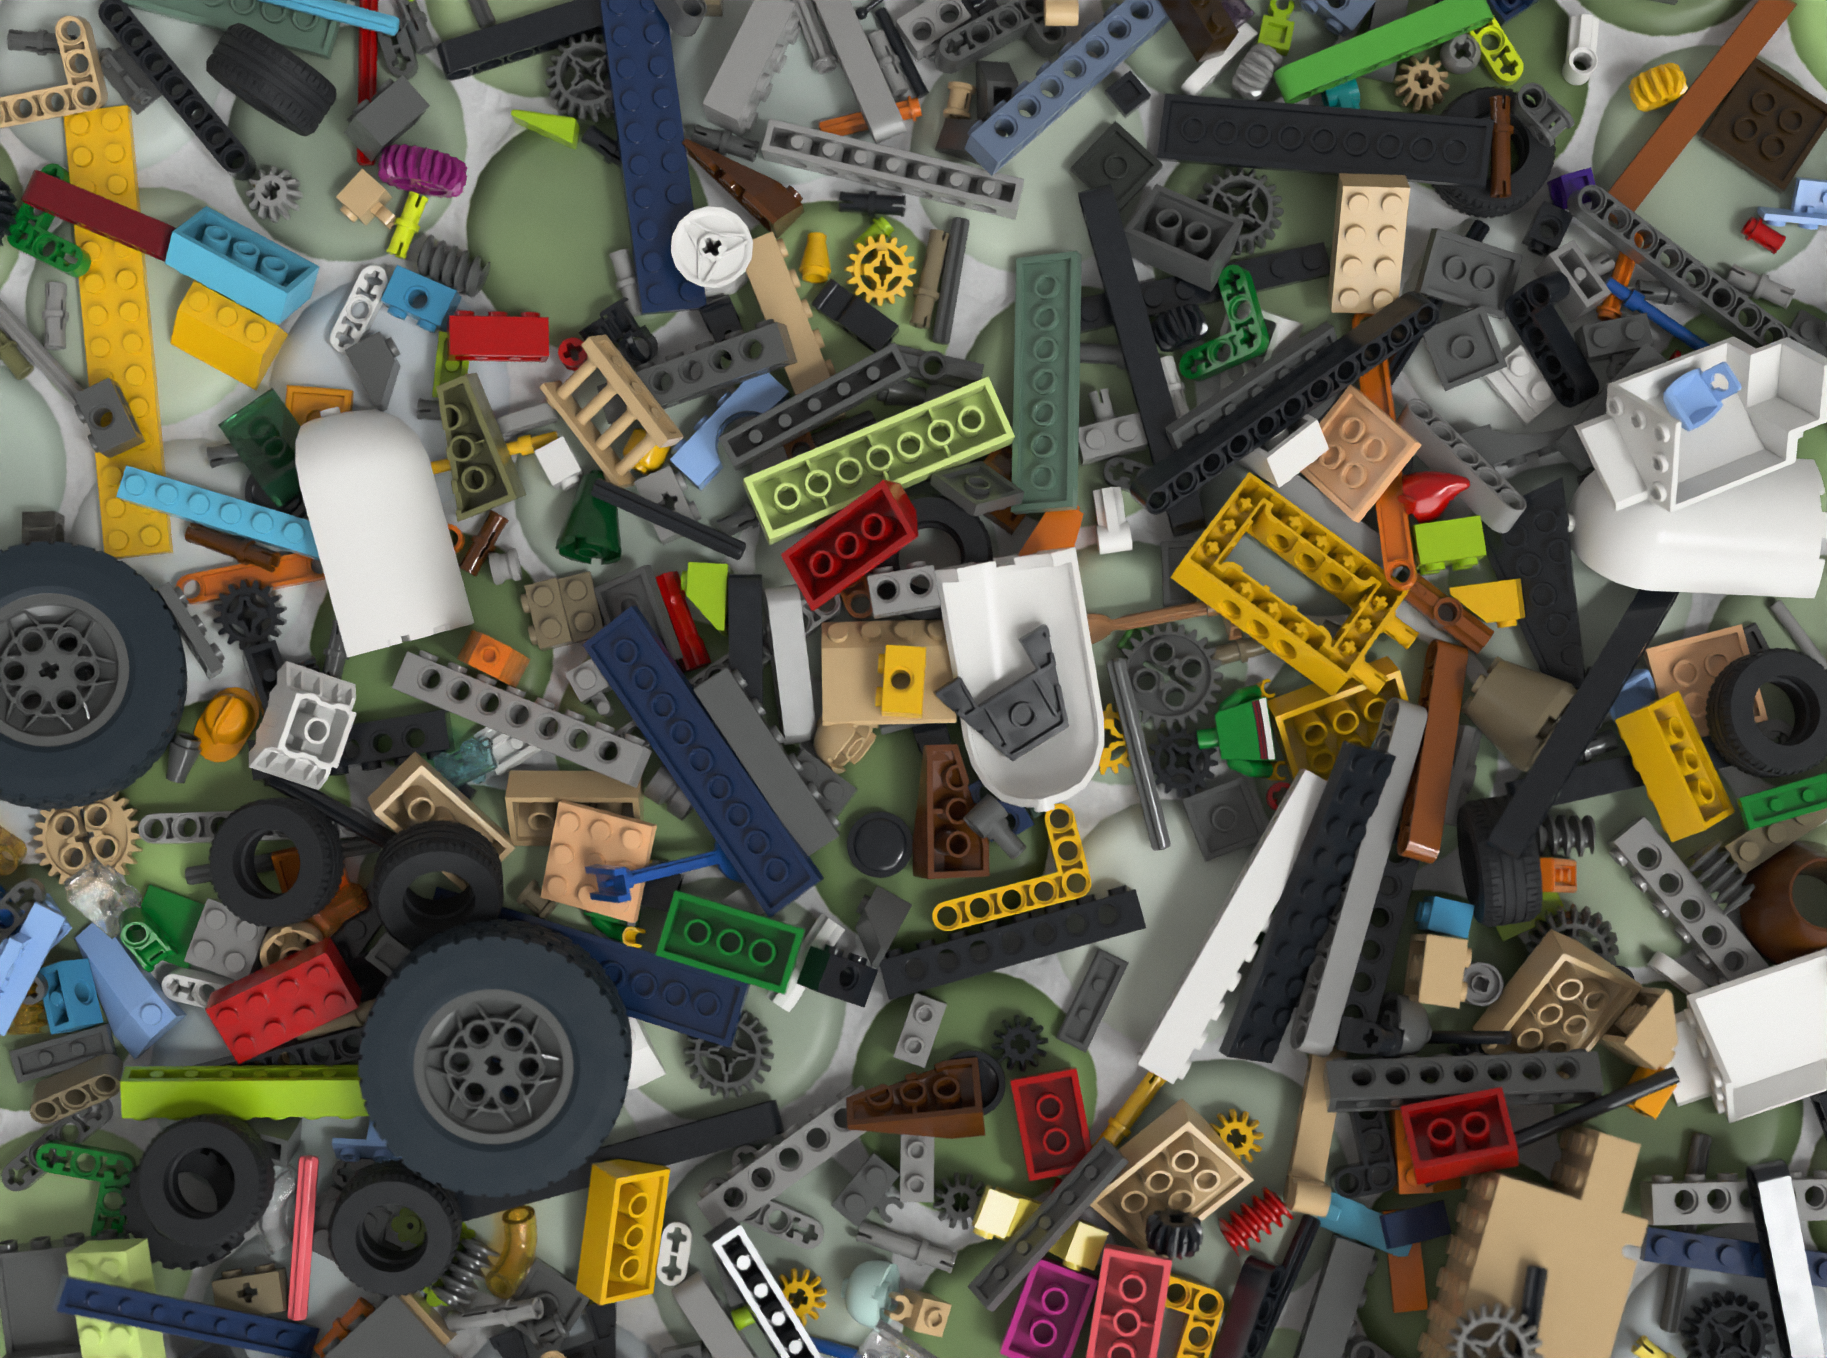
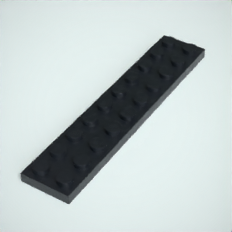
(1325, 140)
(1307, 902)

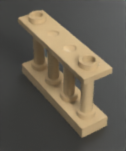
(639, 402)

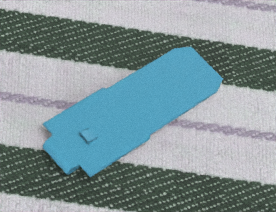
(1359, 1223)

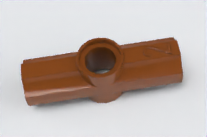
(1462, 627)

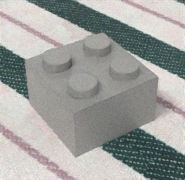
(225, 942)

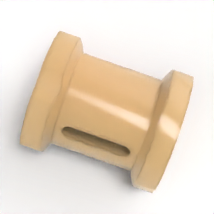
(959, 100)

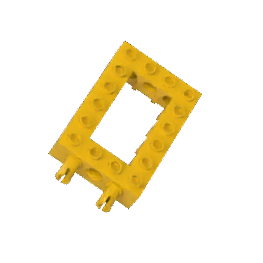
(1318, 555)

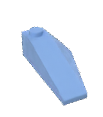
(128, 993)

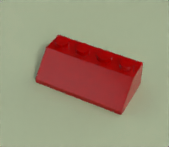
(852, 542)

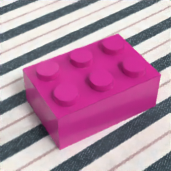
(1048, 1312)

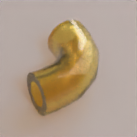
(517, 1252)

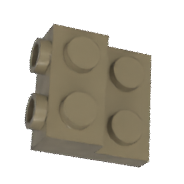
(562, 611)

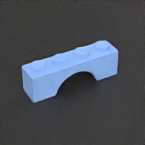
(699, 455)

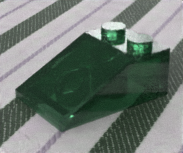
(266, 440)

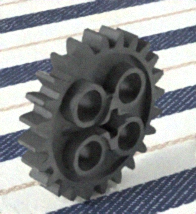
(1185, 651)

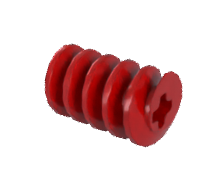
(1253, 1220)

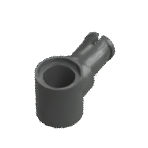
(989, 821)

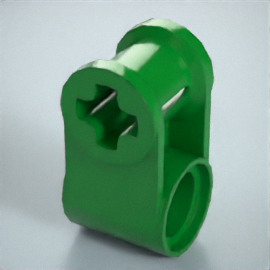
(147, 944)

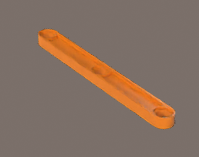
(1391, 517)
(292, 571)

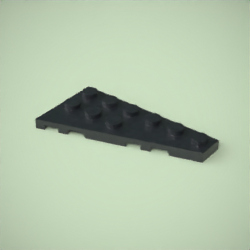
(1541, 556)

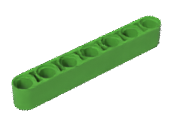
(1380, 47)

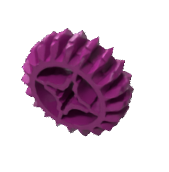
(422, 171)

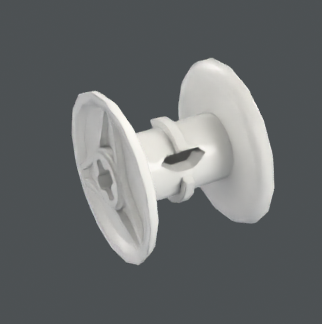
(725, 234)

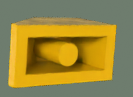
(1493, 600)

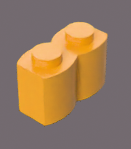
(1650, 1105)

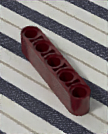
(98, 215)

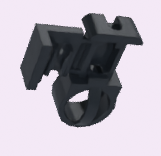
(623, 325)

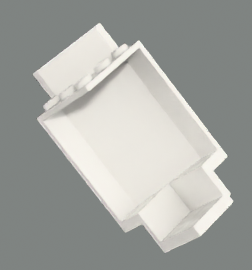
(1651, 457)
(1755, 1039)

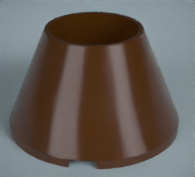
(1771, 915)

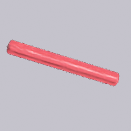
(302, 1237)

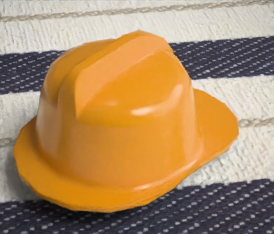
(227, 724)

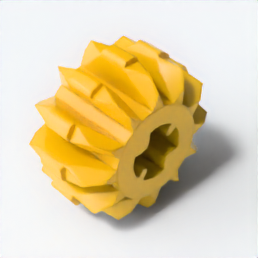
(1658, 87)
(1242, 1128)
(805, 1306)

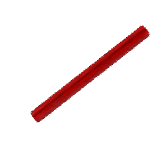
(367, 68)

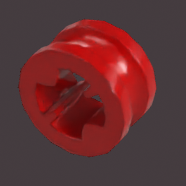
(1275, 788)

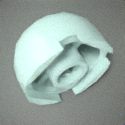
(868, 1291)

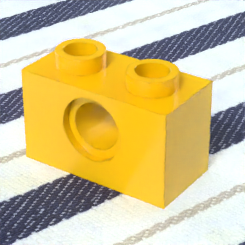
(907, 701)

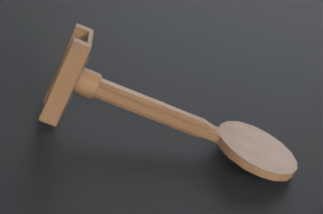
(1102, 626)

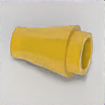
(815, 260)

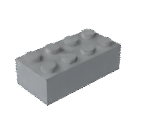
(751, 65)

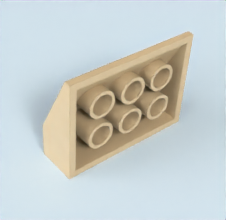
(852, 674)
(1558, 1000)
(1172, 1166)

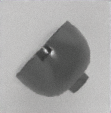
(1409, 1018)

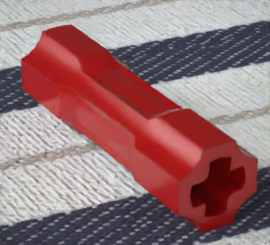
(690, 642)

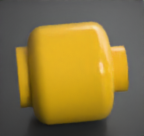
(652, 460)

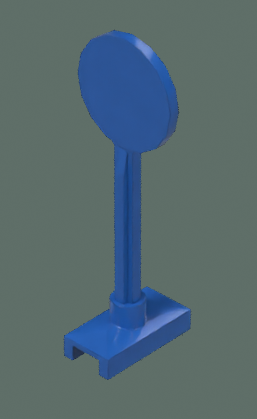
(616, 881)

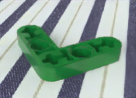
(39, 236)
(1238, 337)
(109, 1180)

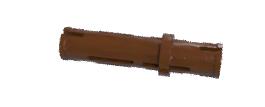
(1501, 147)
(244, 550)

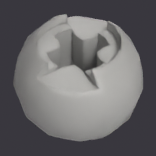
(1465, 63)

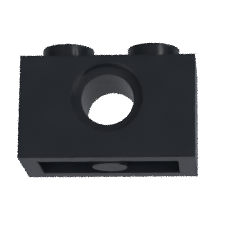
(837, 976)

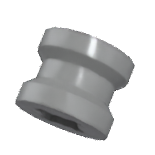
(505, 566)

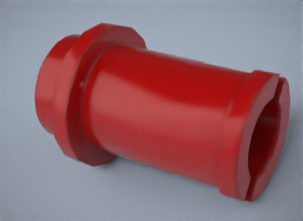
(1762, 234)

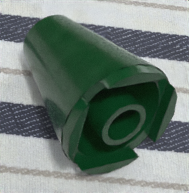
(590, 526)

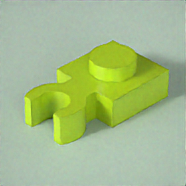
(1276, 29)

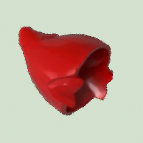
(1429, 493)

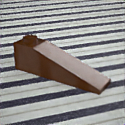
(760, 195)
(941, 838)
(929, 1104)

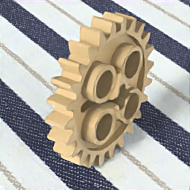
(60, 846)

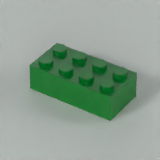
(730, 942)

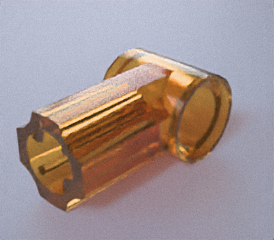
(346, 903)

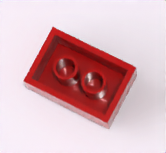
(1051, 1122)
(1459, 1136)

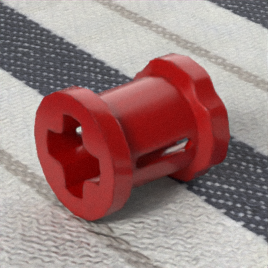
(565, 354)

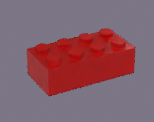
(283, 1000)

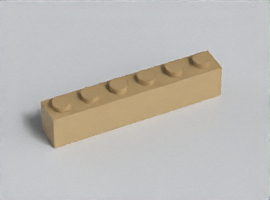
(779, 300)

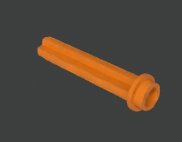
(855, 122)
(1622, 273)

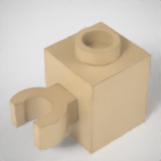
(365, 199)
(920, 1311)

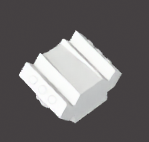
(304, 726)

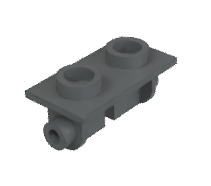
(128, 79)

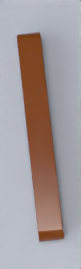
(1699, 102)

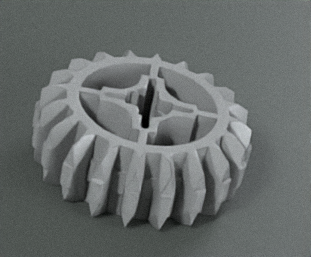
(1506, 1323)

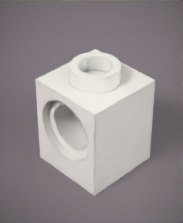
(560, 464)

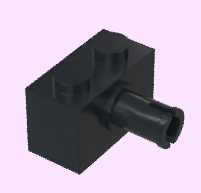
(262, 667)

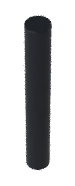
(899, 49)
(1470, 1037)

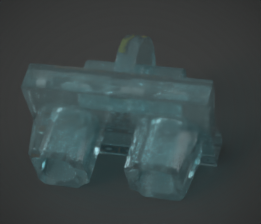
(468, 763)

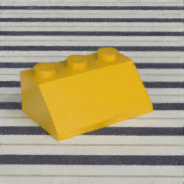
(226, 335)

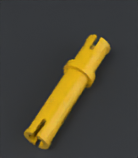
(1132, 1109)

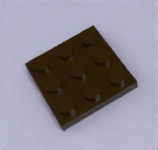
(1767, 126)

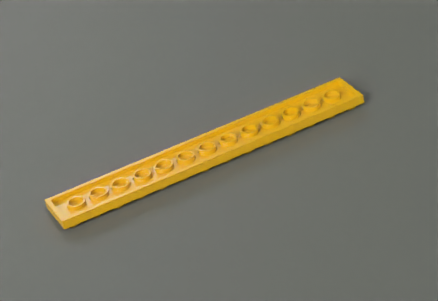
(118, 325)

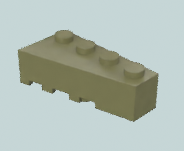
(476, 449)

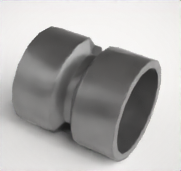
(666, 790)
(1483, 984)

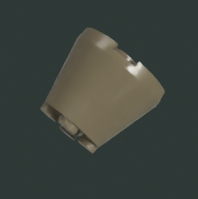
(1517, 709)

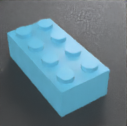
(241, 265)

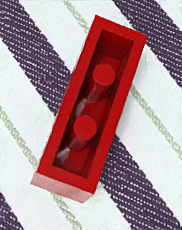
(497, 337)

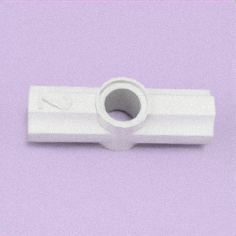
(822, 932)

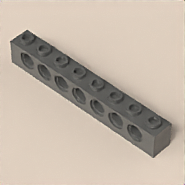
(1380, 1095)

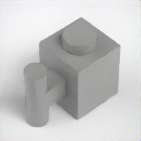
(591, 686)

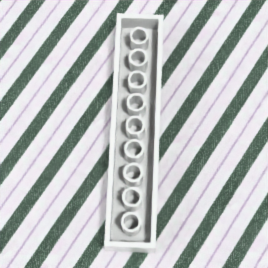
(1231, 935)

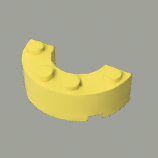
(1005, 1211)

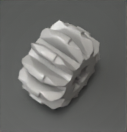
(1256, 71)
(262, 194)

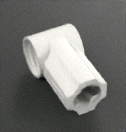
(1581, 48)
(1112, 529)

